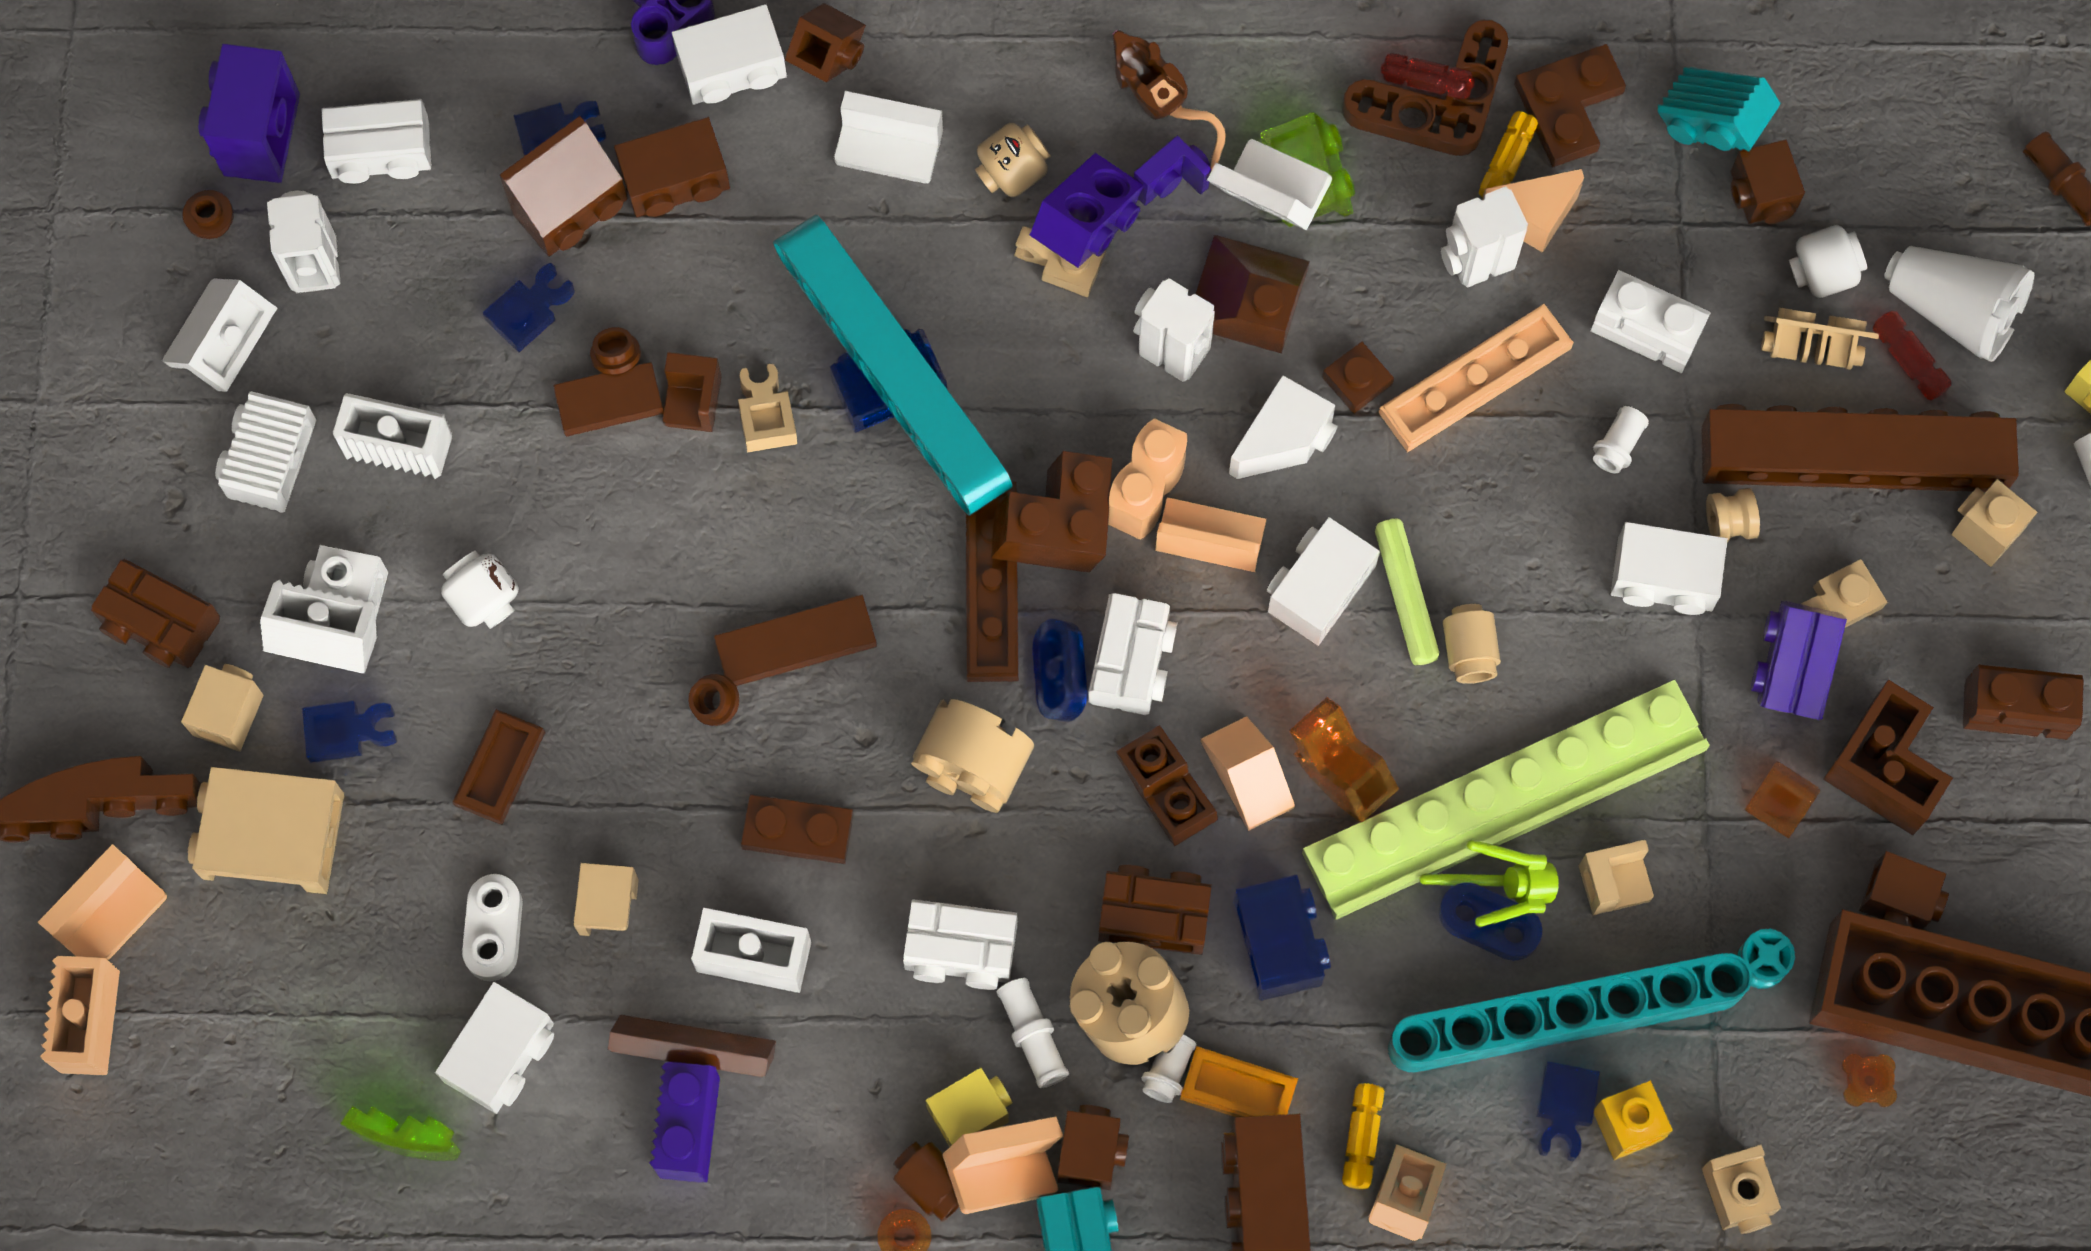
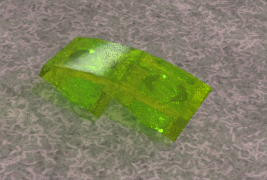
(414, 1139)

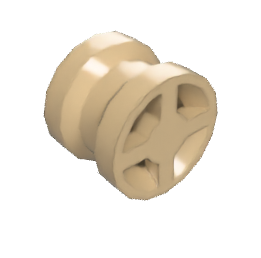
(1733, 515)

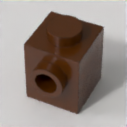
(826, 42)
(1766, 183)
(1905, 892)
(1091, 1148)

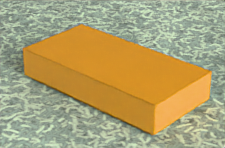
(1236, 1086)

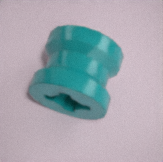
(1772, 950)

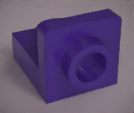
(1168, 166)

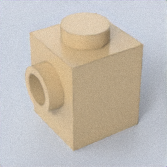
(1992, 521)
(223, 706)

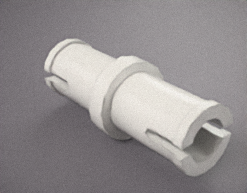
(1032, 1032)

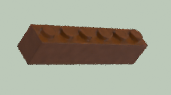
(1858, 449)

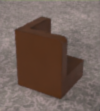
(691, 391)

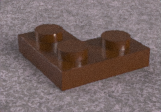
(1558, 99)

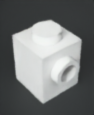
(347, 574)

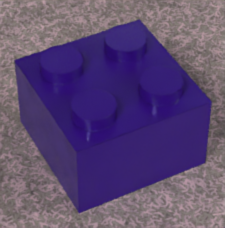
(250, 113)

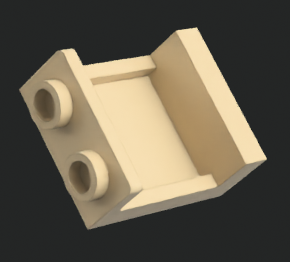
(267, 828)

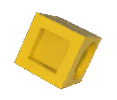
(1632, 1120)

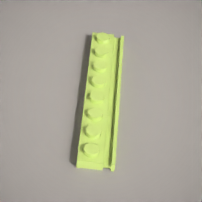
(1505, 799)

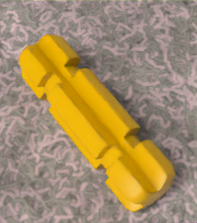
(1510, 151)
(1363, 1136)

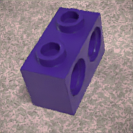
(1087, 211)

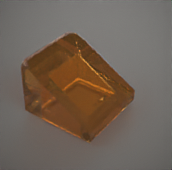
(1782, 799)

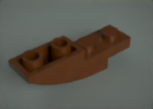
(72, 798)

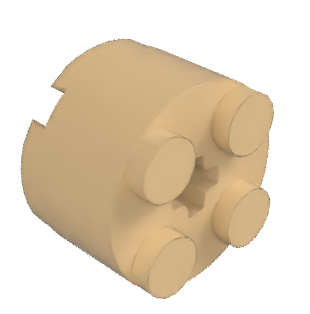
(972, 754)
(1129, 1002)

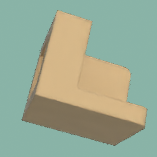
(1616, 877)
(604, 897)

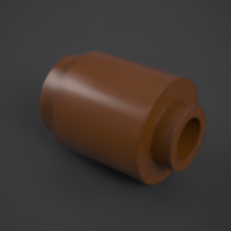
(926, 1180)

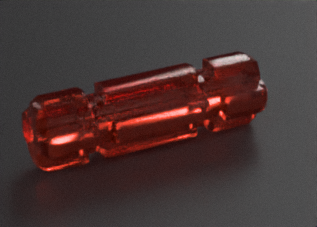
(1427, 75)
(1912, 355)

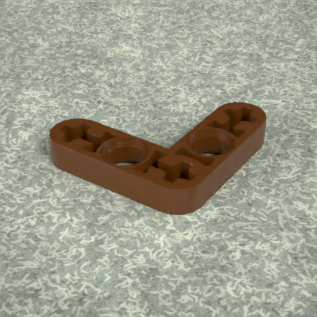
(1453, 110)

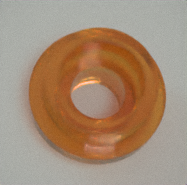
(904, 1219)

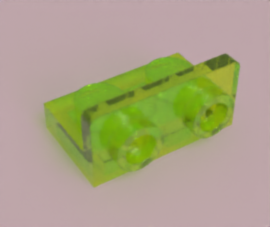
(1318, 145)

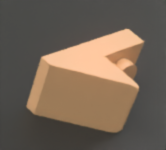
(1407, 1193)

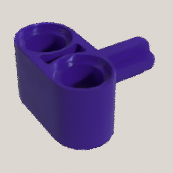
(667, 17)

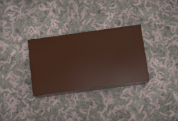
(608, 399)
(498, 767)

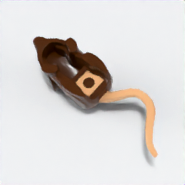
(1158, 84)

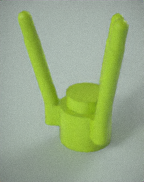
(1529, 882)

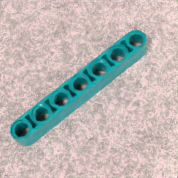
(893, 365)
(1589, 996)

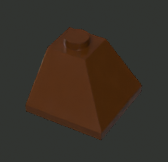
(1251, 292)

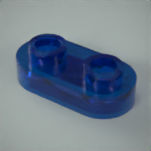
(1059, 670)
(1490, 936)

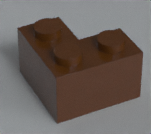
(1063, 527)
(1881, 769)

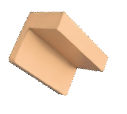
(1210, 534)
(103, 907)
(1003, 1165)

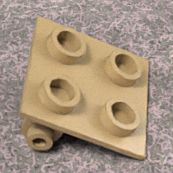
(1842, 343)

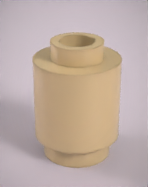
(1471, 643)

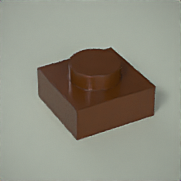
(1358, 377)

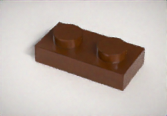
(797, 829)

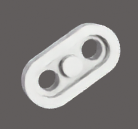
(492, 925)

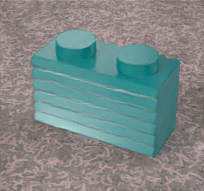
(1718, 108)

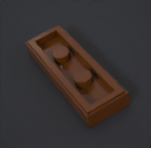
(796, 641)
(691, 1045)

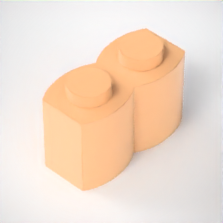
(1150, 475)

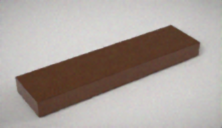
(990, 602)

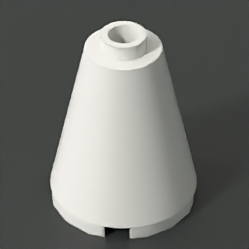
(1962, 295)

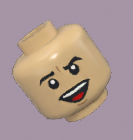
(1012, 160)

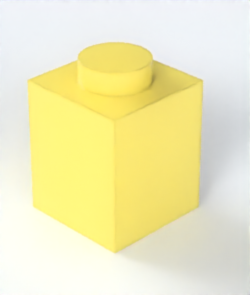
(969, 1106)

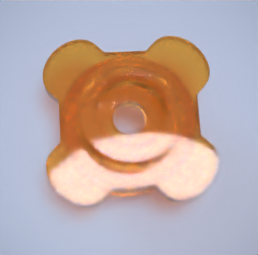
(1881, 1070)

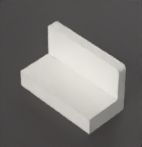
(888, 137)
(1274, 183)
(220, 332)

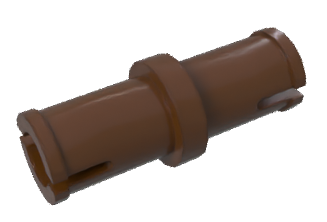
(2064, 175)

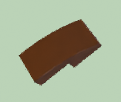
(1167, 785)

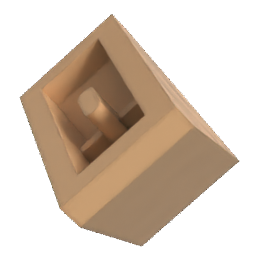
(1545, 203)
(1249, 772)

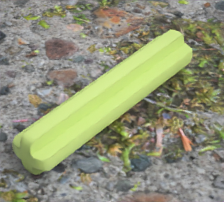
(1407, 592)

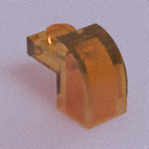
(1341, 763)

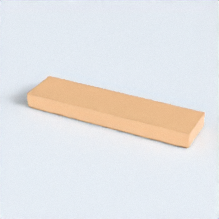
(1475, 377)

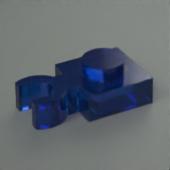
(542, 123)
(525, 312)
(337, 730)
(1568, 1100)

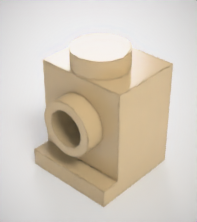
(1722, 1181)

